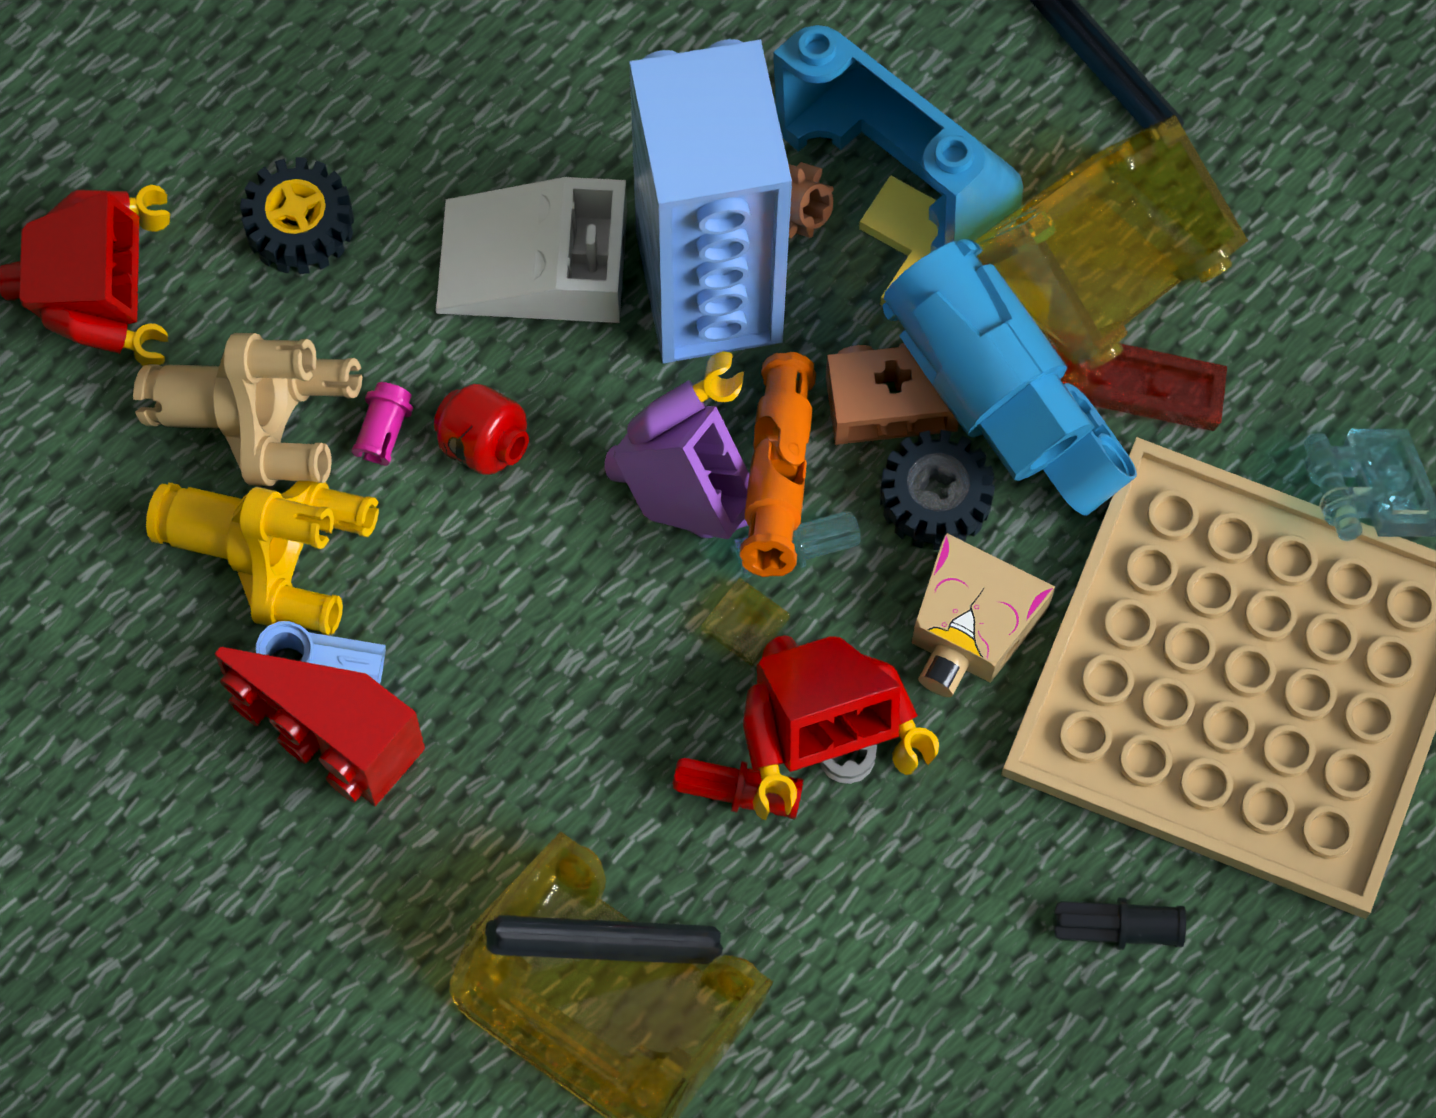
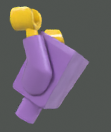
(685, 459)

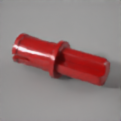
(729, 785)

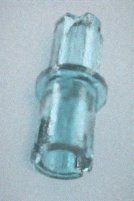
(818, 538)

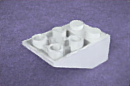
(536, 251)

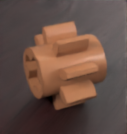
(809, 200)

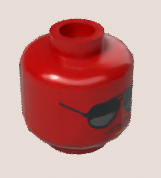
(481, 429)

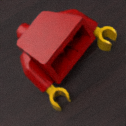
(84, 269)
(822, 705)

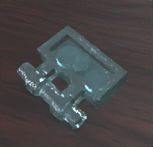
(1389, 479)

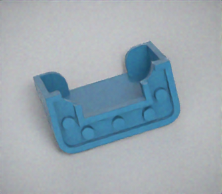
(839, 91)

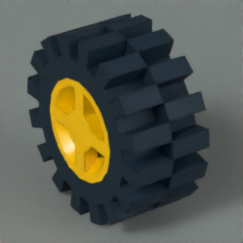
(293, 196)

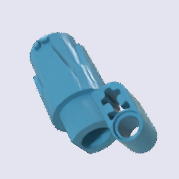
(1004, 375)

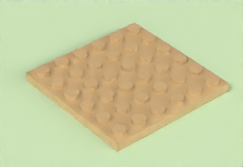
(1241, 680)

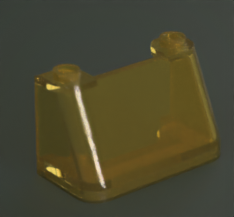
(1114, 240)
(607, 1031)

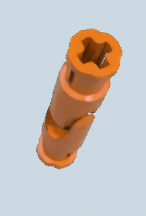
(778, 465)

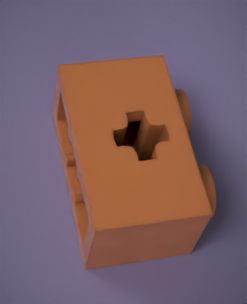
(865, 408)

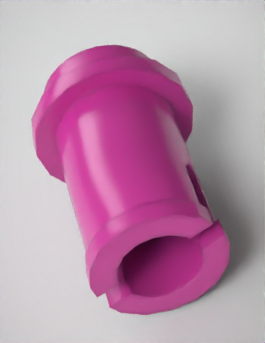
(382, 422)

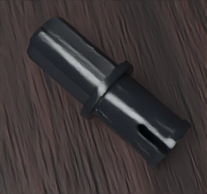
(1120, 923)

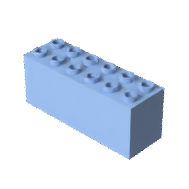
(710, 198)

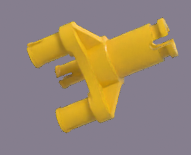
(263, 540)

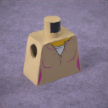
(974, 615)

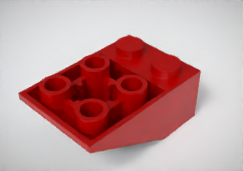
(358, 724)

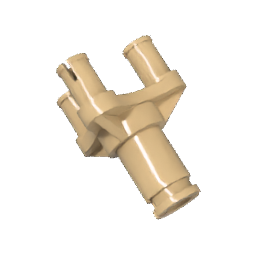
(251, 402)

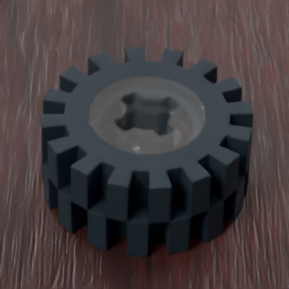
(937, 511)

